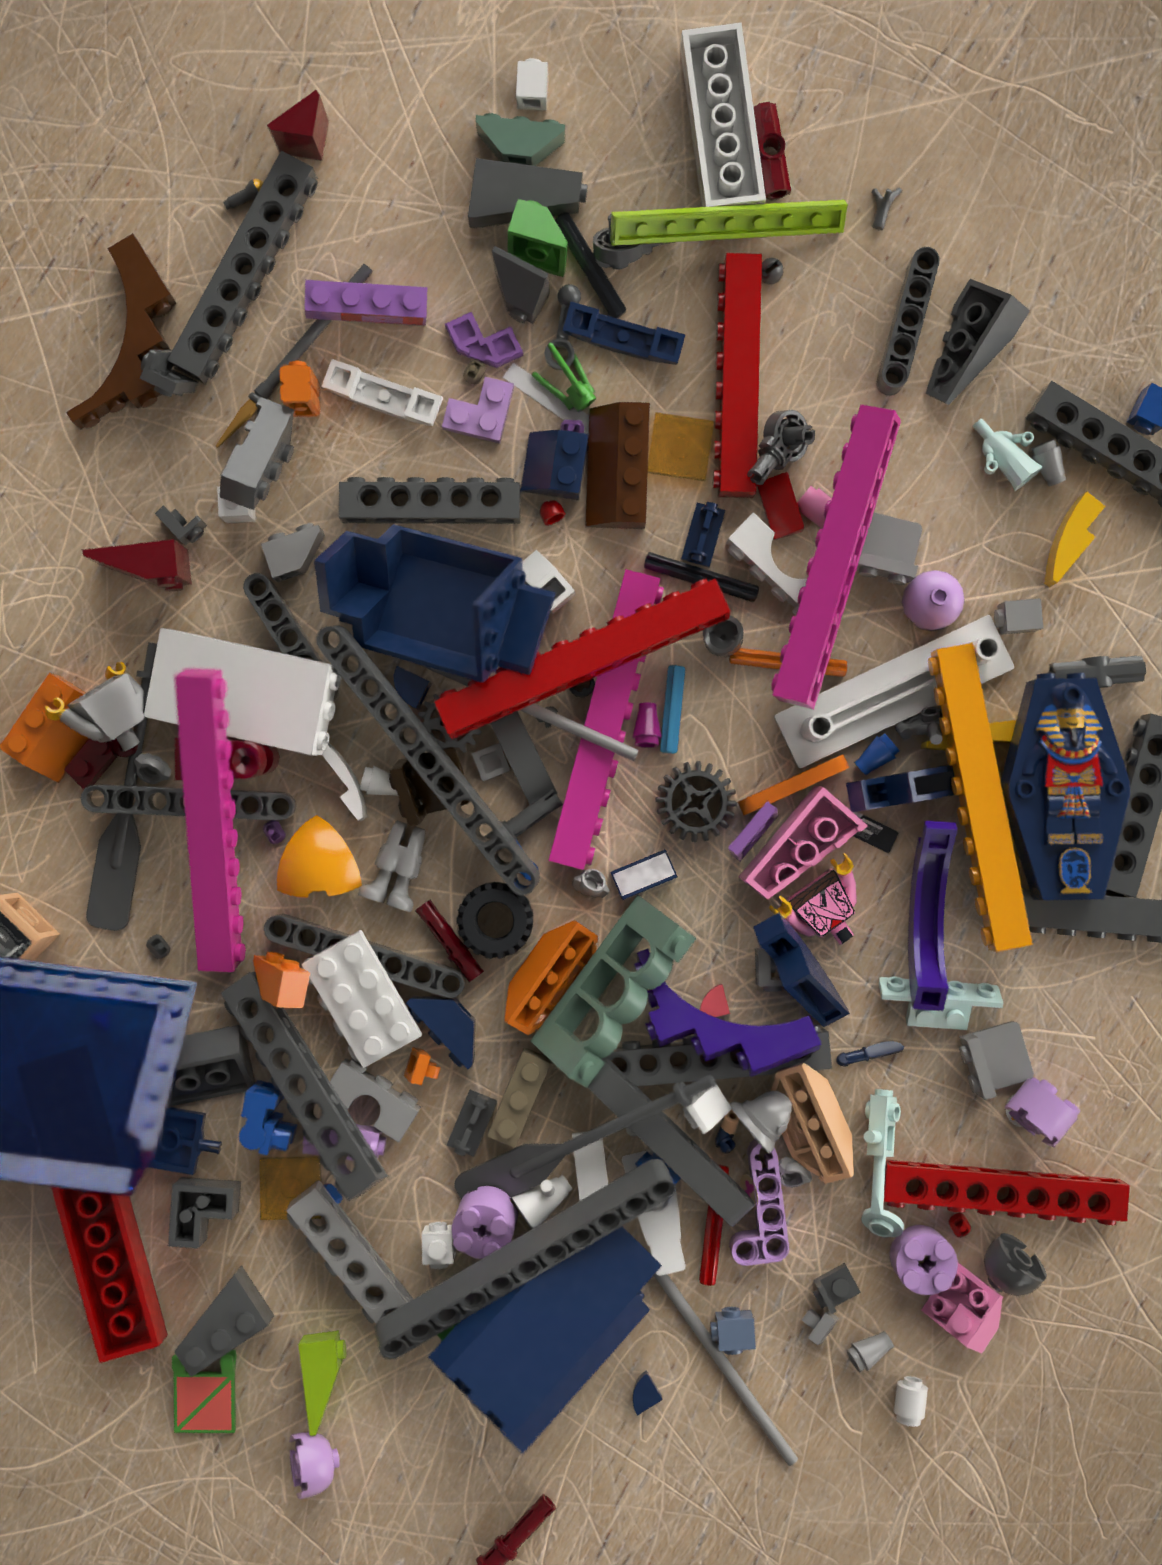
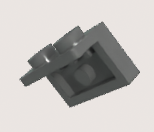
(160, 373)

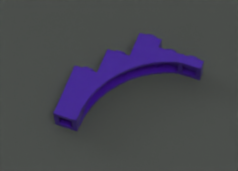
(759, 1046)

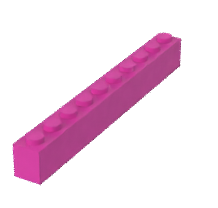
(836, 556)
(605, 715)
(210, 818)

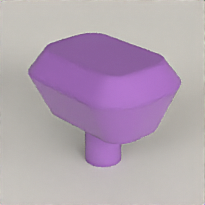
(573, 425)
(274, 831)

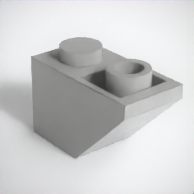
(292, 553)

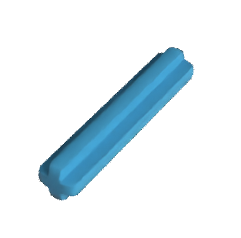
(672, 709)

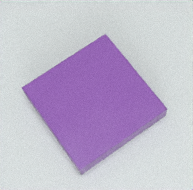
(753, 831)

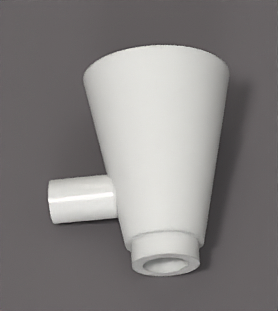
(541, 1200)

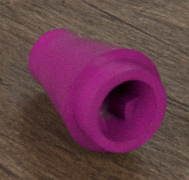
(647, 727)

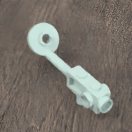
(882, 1114)

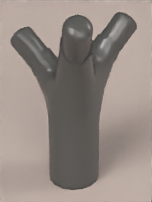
(883, 206)

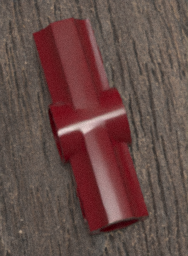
(773, 166)

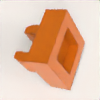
(420, 1066)

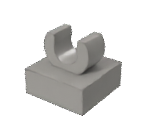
(821, 1325)

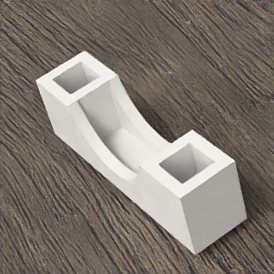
(753, 545)

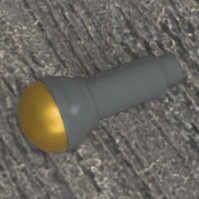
(249, 193)

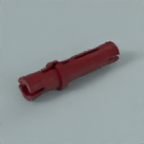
(449, 940)

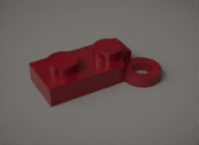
(94, 760)

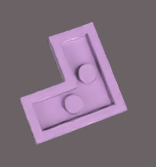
(481, 420)

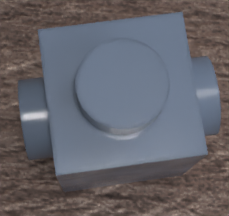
(733, 1330)

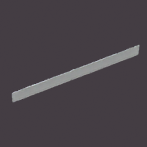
(535, 390)

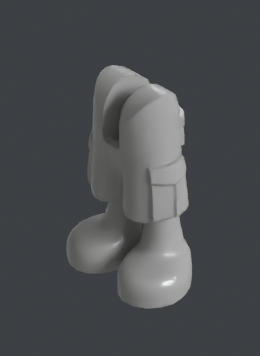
(398, 859)

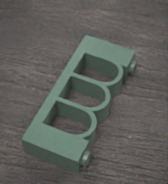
(555, 1036)

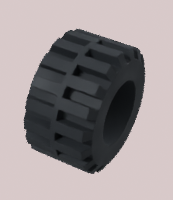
(476, 939)

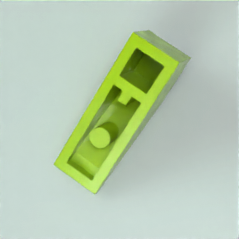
(320, 1364)

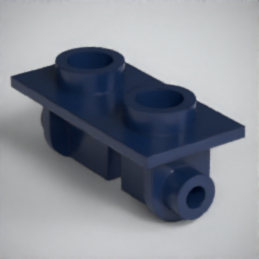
(703, 534)

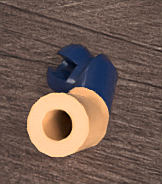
(726, 1133)

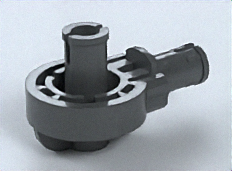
(617, 256)
(777, 437)

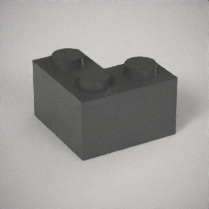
(195, 1202)

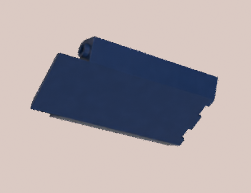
(549, 1336)

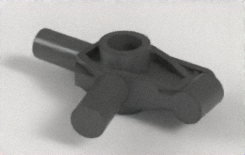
(923, 723)

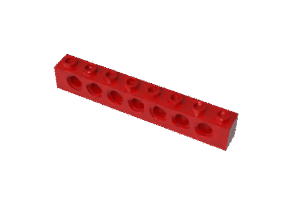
(1110, 1208)

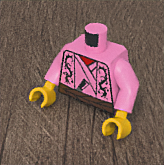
(823, 903)

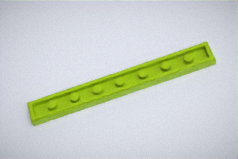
(727, 222)

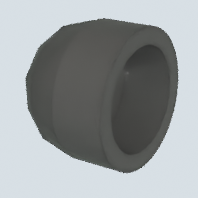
(776, 274)

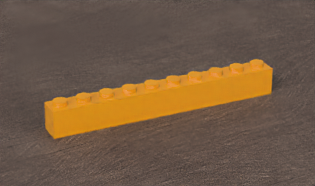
(980, 798)

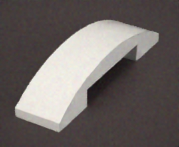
(381, 395)
(353, 797)
(590, 1167)

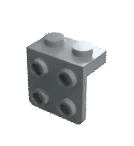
(890, 549)
(995, 1058)

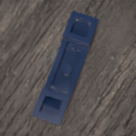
(623, 336)

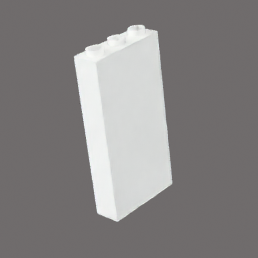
(268, 696)

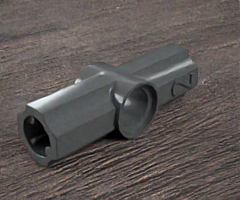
(1105, 669)

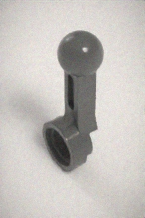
(566, 294)

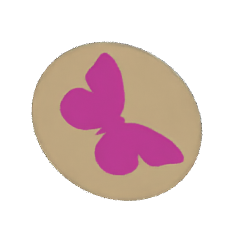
(746, 1184)

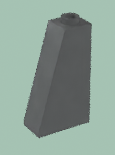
(501, 184)

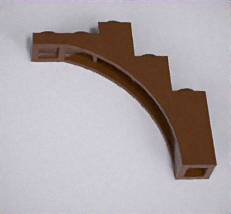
(145, 299)

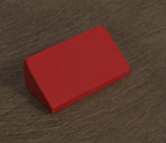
(781, 506)

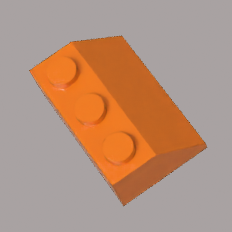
(41, 742)

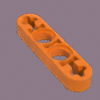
(793, 784)

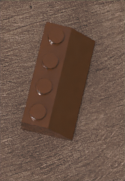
(617, 465)

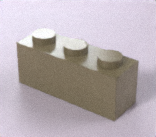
(519, 1097)

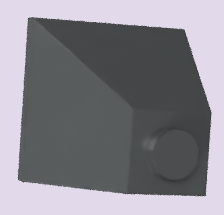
(521, 285)

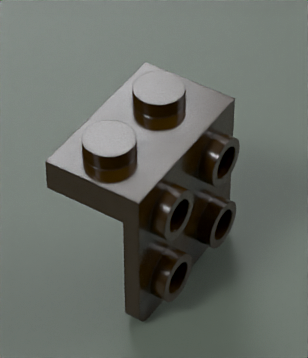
(414, 793)

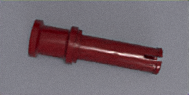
(508, 1544)

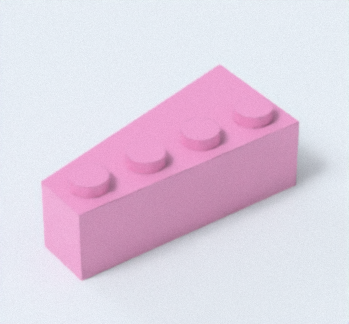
(801, 842)

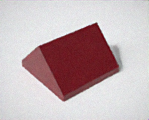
(302, 128)

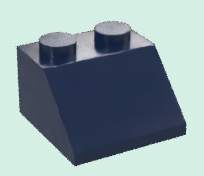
(555, 463)

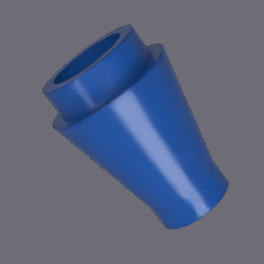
(877, 754)

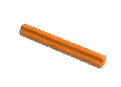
(772, 660)

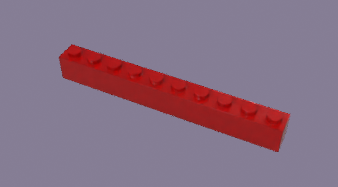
(584, 657)

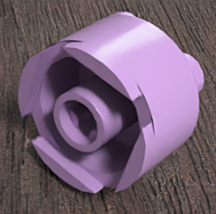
(1042, 1111)
(484, 1222)
(936, 1272)

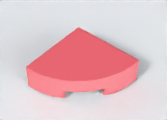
(715, 1002)

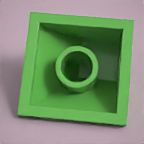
(537, 238)

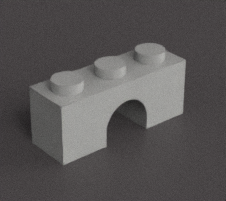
(396, 1108)

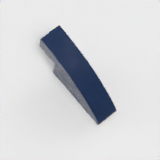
(900, 788)
(800, 970)

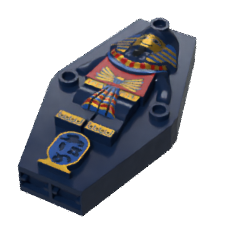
(1065, 788)

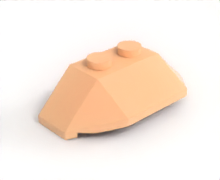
(816, 1128)

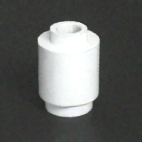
(910, 1401)

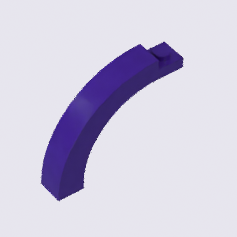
(926, 916)

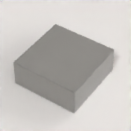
(491, 762)

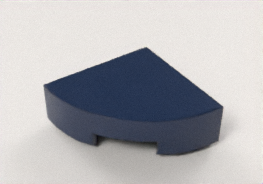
(645, 1393)

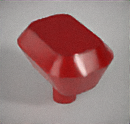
(959, 1225)

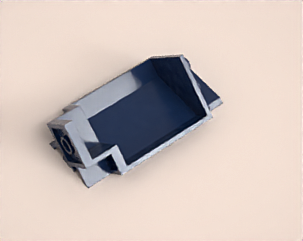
(434, 601)

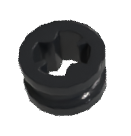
(585, 691)

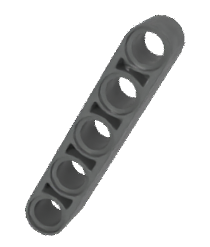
(908, 307)
(286, 624)

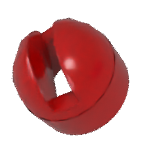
(551, 512)

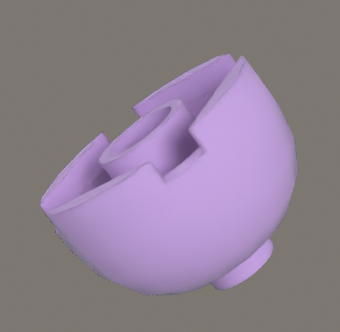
(933, 600)
(312, 1463)

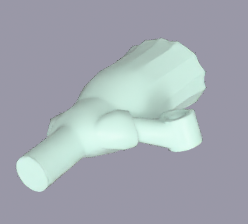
(1004, 454)

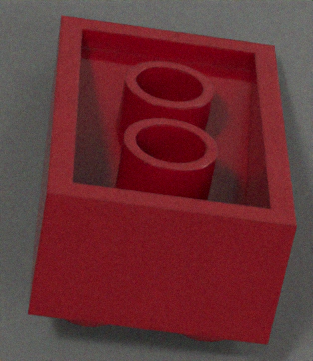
(155, 562)

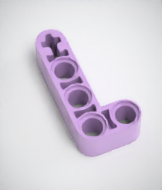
(767, 1199)

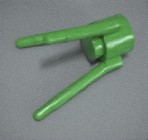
(579, 393)

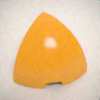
(317, 862)

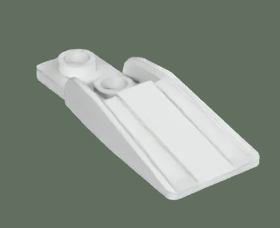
(661, 1227)

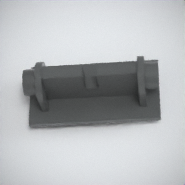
(471, 1123)

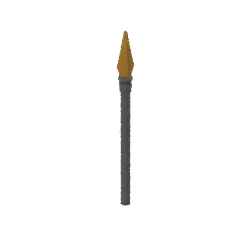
(266, 388)

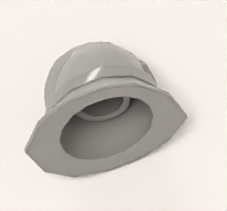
(765, 1117)

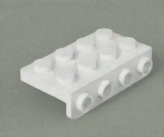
(361, 999)

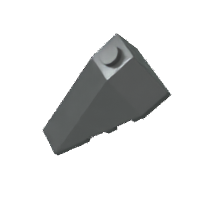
(980, 329)

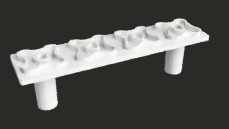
(883, 695)

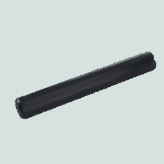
(591, 269)
(693, 574)

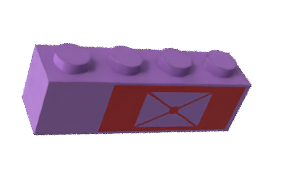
(365, 302)

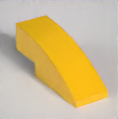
(1072, 537)

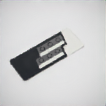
(876, 834)

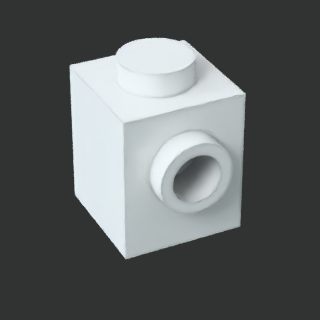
(438, 1245)

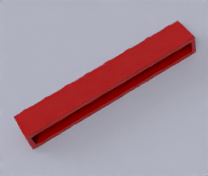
(739, 374)

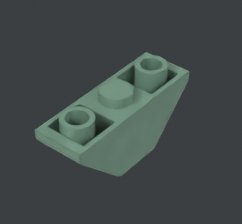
(519, 138)

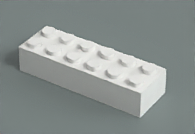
(722, 116)

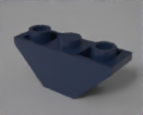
(448, 1024)

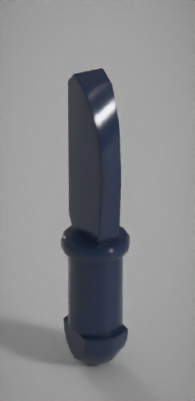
(871, 1052)

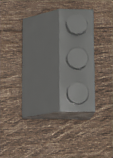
(212, 1066)

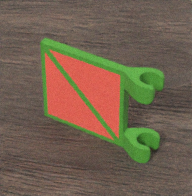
(205, 1400)

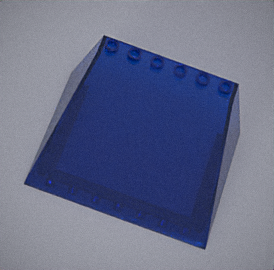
(85, 1072)

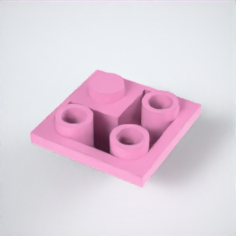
(967, 1310)

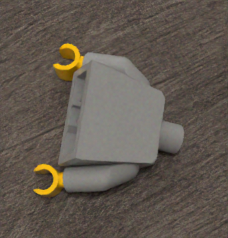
(106, 710)

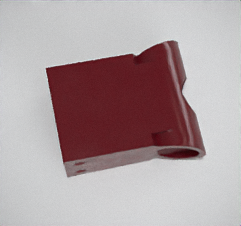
(246, 759)

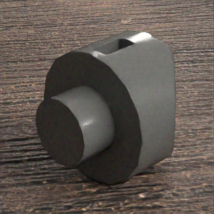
(724, 638)

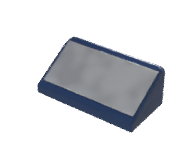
(643, 874)

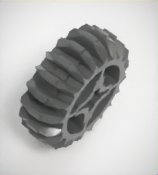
(703, 813)

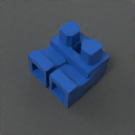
(264, 1126)

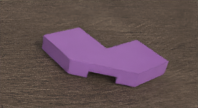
(492, 350)

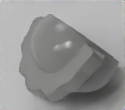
(152, 768)
(591, 883)
(792, 1173)

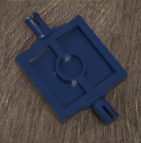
(182, 1141)

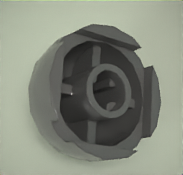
(1012, 1268)

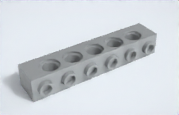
(376, 1273)

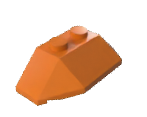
(548, 975)

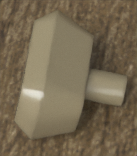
(474, 371)

